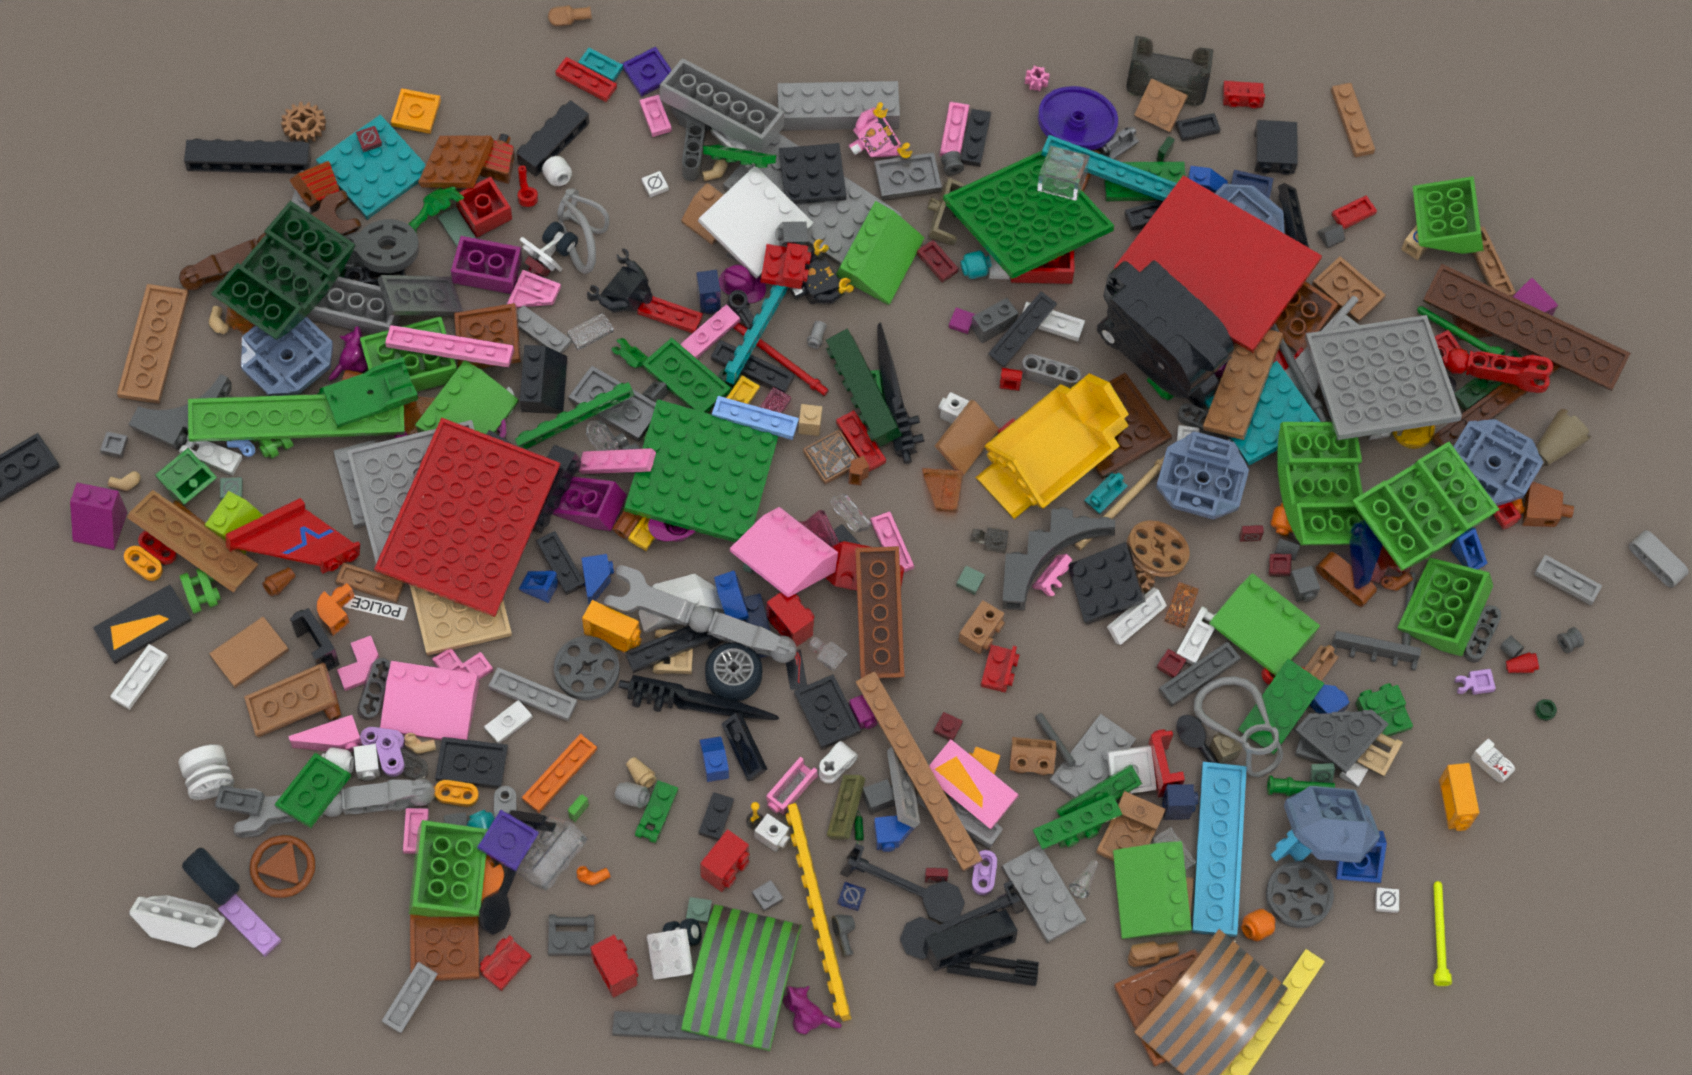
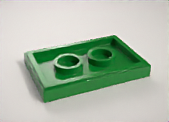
(312, 790)

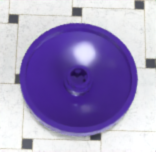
(1078, 117)

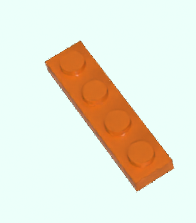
(559, 773)

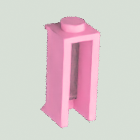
(790, 787)

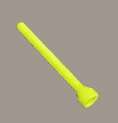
(1442, 976)

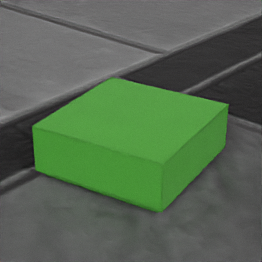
(578, 807)

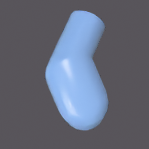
(245, 446)

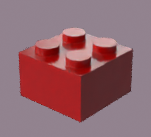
(484, 207)
(790, 617)
(725, 861)
(614, 966)

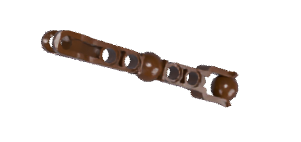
(219, 265)

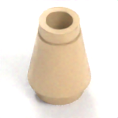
(641, 773)

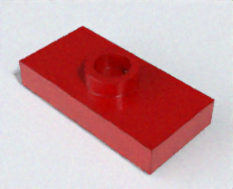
(1354, 212)

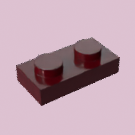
(937, 261)

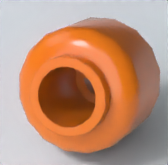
(1280, 522)
(1258, 925)

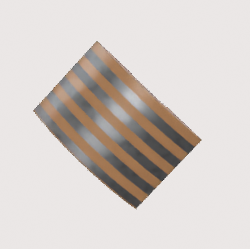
(1212, 1009)

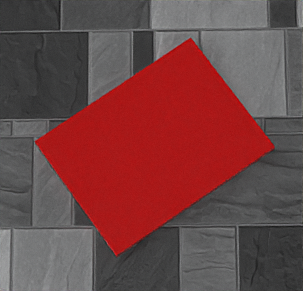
(1224, 259)
(467, 517)

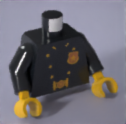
(822, 282)

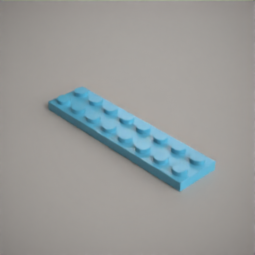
(1219, 849)

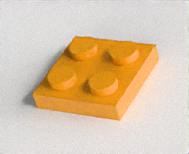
(415, 111)

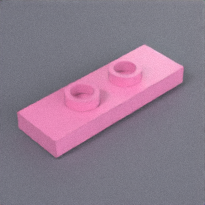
(711, 331)

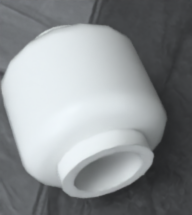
(557, 171)
(341, 758)

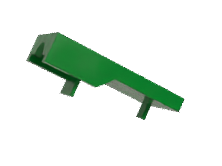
(390, 389)

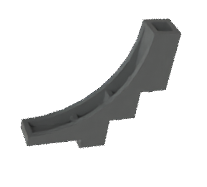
(1042, 546)

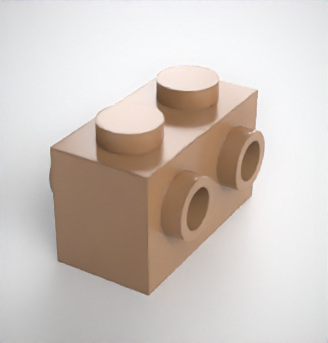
(981, 627)
(1032, 755)

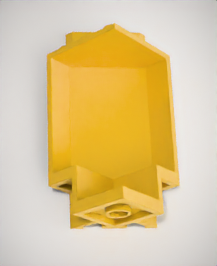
(1053, 444)

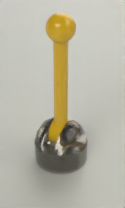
(754, 816)

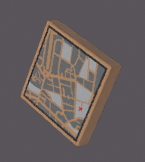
(830, 456)

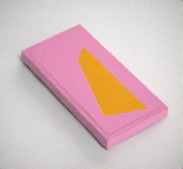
(972, 784)

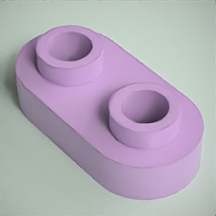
(377, 732)
(389, 754)
(985, 873)

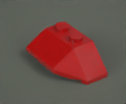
(846, 566)

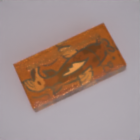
(1181, 605)

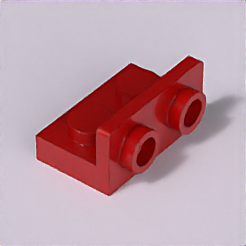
(1243, 94)
(998, 668)
(504, 962)

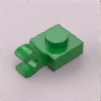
(632, 355)

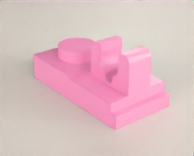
(1049, 576)

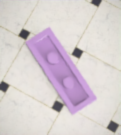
(249, 925)

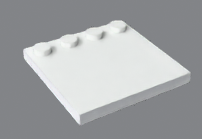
(748, 217)

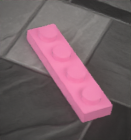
(617, 461)

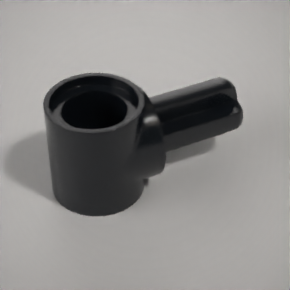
(741, 310)

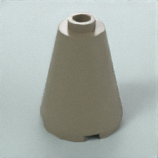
(1561, 437)

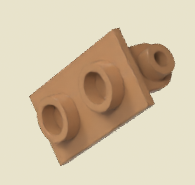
(1321, 662)

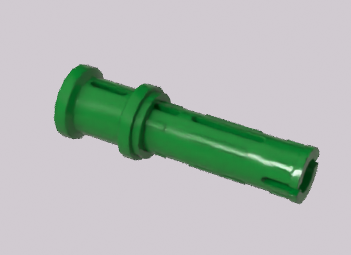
(1290, 786)

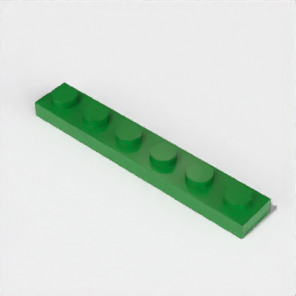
(569, 419)

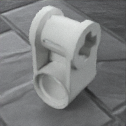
(839, 760)

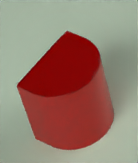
(1010, 379)
(1507, 515)

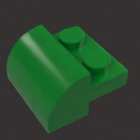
(185, 477)

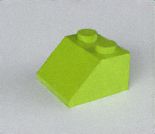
(231, 514)

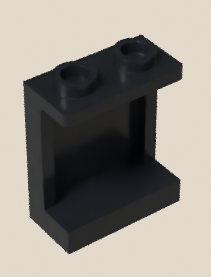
(1276, 147)
(305, 622)

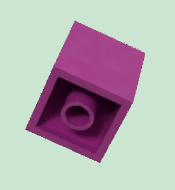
(97, 516)

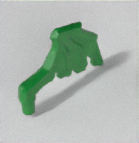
(434, 203)

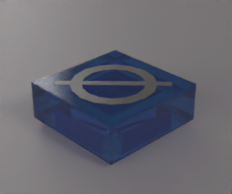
(851, 896)

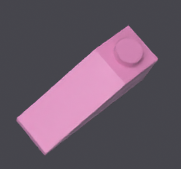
(337, 734)

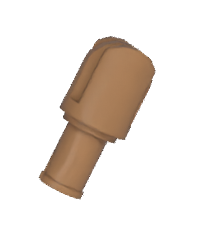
(1151, 953)

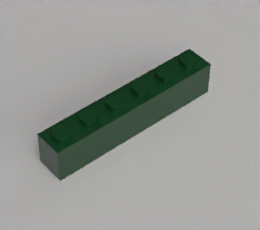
(863, 387)

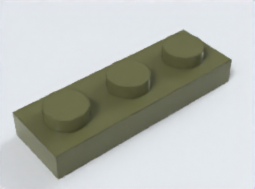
(846, 807)

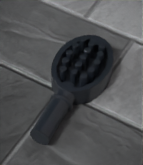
(1194, 734)

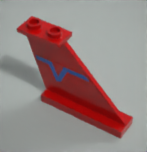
(296, 536)

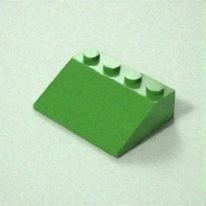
(1448, 215)
(880, 253)
(423, 369)
(467, 397)
(1446, 605)
(1264, 624)
(447, 870)
(1152, 890)

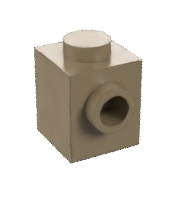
(1225, 748)

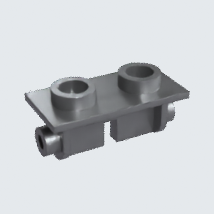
(1120, 143)

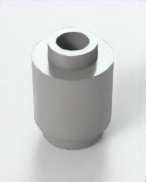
(632, 794)

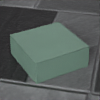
(970, 580)

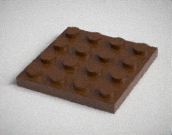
(1143, 432)

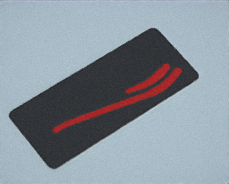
(796, 672)

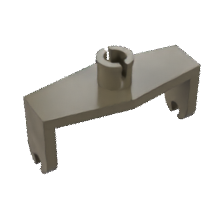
(938, 207)

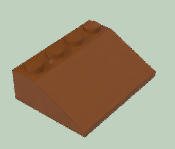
(1306, 313)

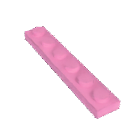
(449, 346)

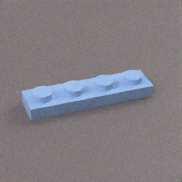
(755, 417)

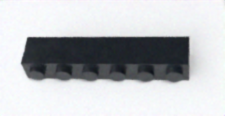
(247, 156)

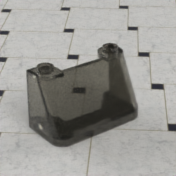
(1182, 74)

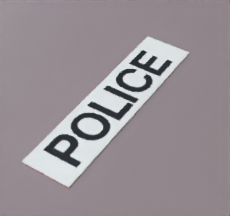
(377, 607)

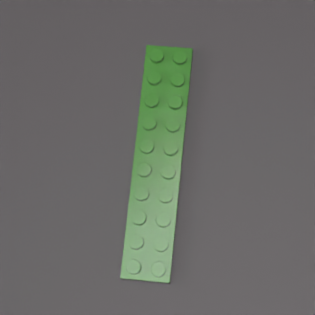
(280, 419)

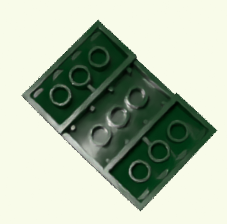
(286, 272)

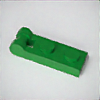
(657, 811)

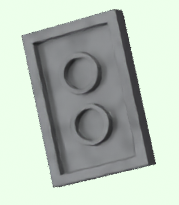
(907, 176)

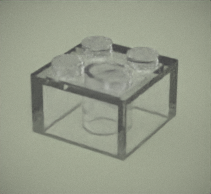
(1063, 173)

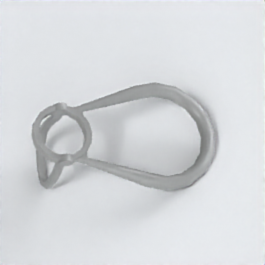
(1233, 680)

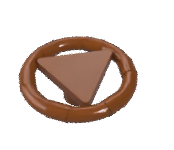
(282, 866)

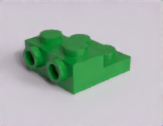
(1389, 705)

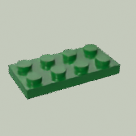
(1168, 170)
(685, 376)
(1285, 703)

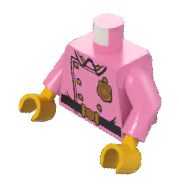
(877, 136)

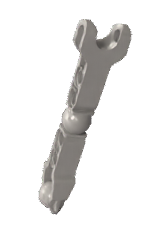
(698, 617)
(390, 795)

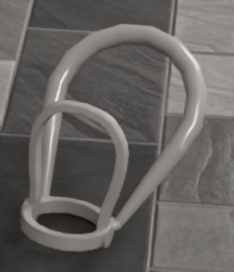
(580, 219)

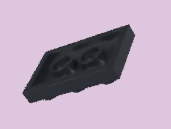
(827, 711)
(472, 762)

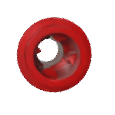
(1523, 664)

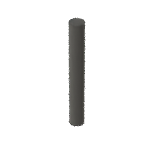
(1054, 737)

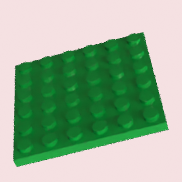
(1022, 224)
(703, 472)

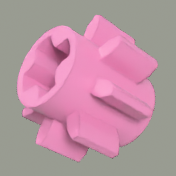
(1037, 78)

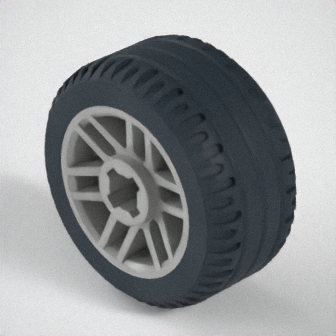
(737, 684)
(210, 876)

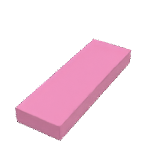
(954, 128)
(890, 536)

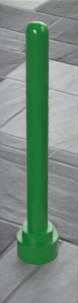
(1459, 332)

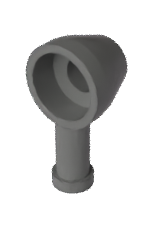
(842, 926)

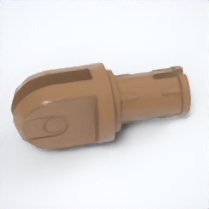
(566, 15)

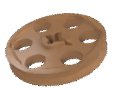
(1158, 548)

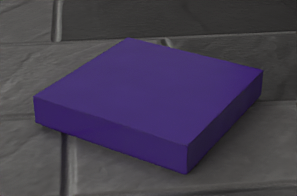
(647, 71)
(507, 840)

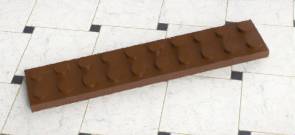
(1526, 327)

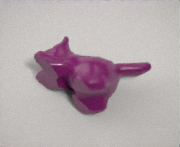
(352, 354)
(807, 1014)

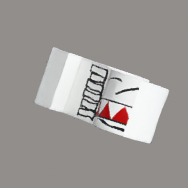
(1493, 761)

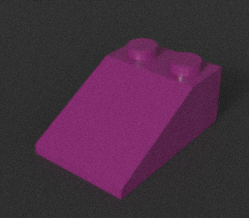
(591, 503)

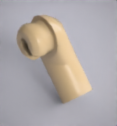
(717, 172)
(215, 321)
(126, 482)
(418, 746)

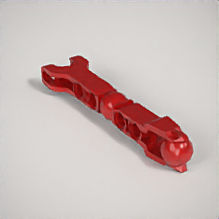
(1516, 370)

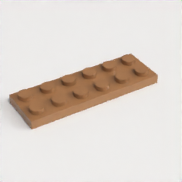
(153, 344)
(1242, 387)
(192, 541)

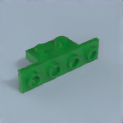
(1078, 824)

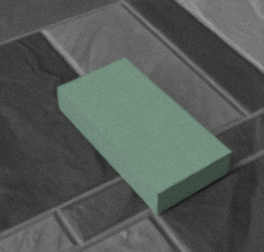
(455, 225)

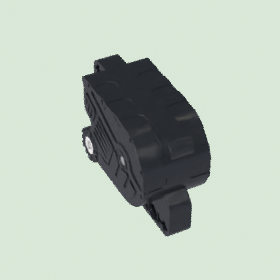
(1165, 331)

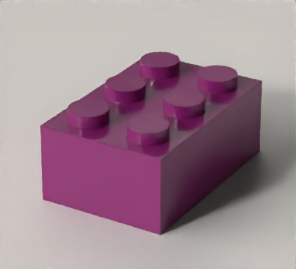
(486, 265)

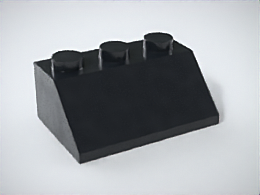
(543, 380)

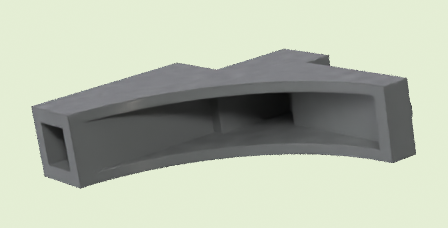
(172, 424)

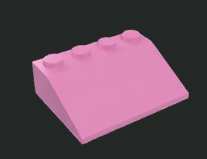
(785, 552)
(429, 701)

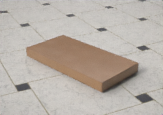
(290, 700)

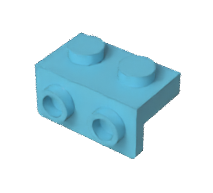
(1291, 846)

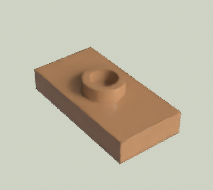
(1141, 810)

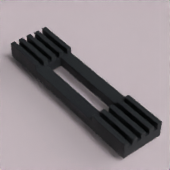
(1025, 971)

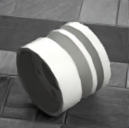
(205, 771)

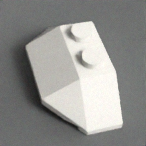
(689, 588)
(177, 919)

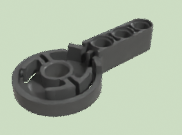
(693, 144)
(380, 234)

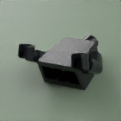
(625, 290)

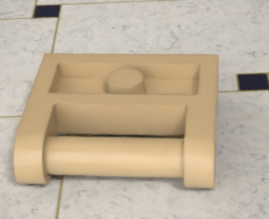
(678, 664)
(1378, 759)

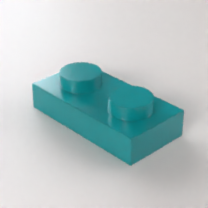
(601, 64)

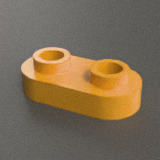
(144, 564)
(457, 793)

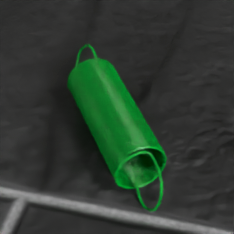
(859, 834)

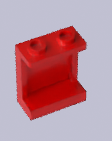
(1159, 742)

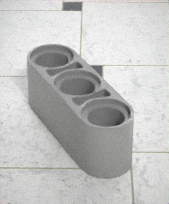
(1043, 365)
(1658, 559)

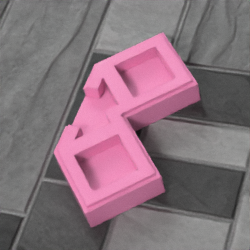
(477, 664)
(356, 673)

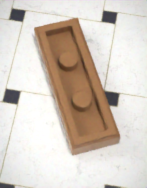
(370, 582)

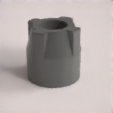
(1512, 647)

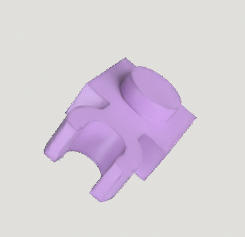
(1479, 681)

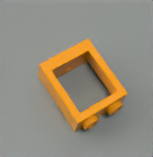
(611, 626)
(1459, 796)

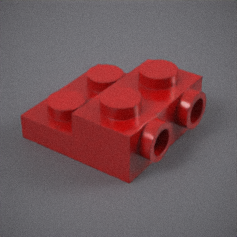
(785, 265)

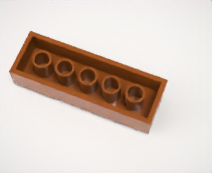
(879, 611)

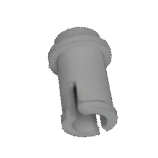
(815, 339)

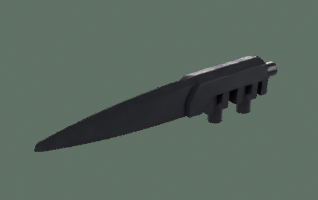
(905, 444)
(685, 698)

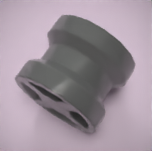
(952, 163)
(1570, 640)

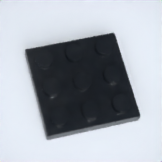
(812, 173)
(1106, 583)

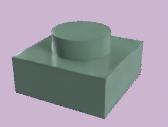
(699, 909)

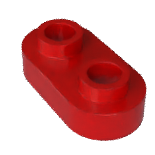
(157, 549)

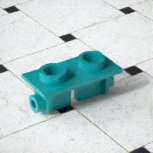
(1106, 492)

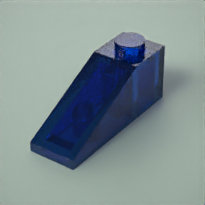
(1364, 553)

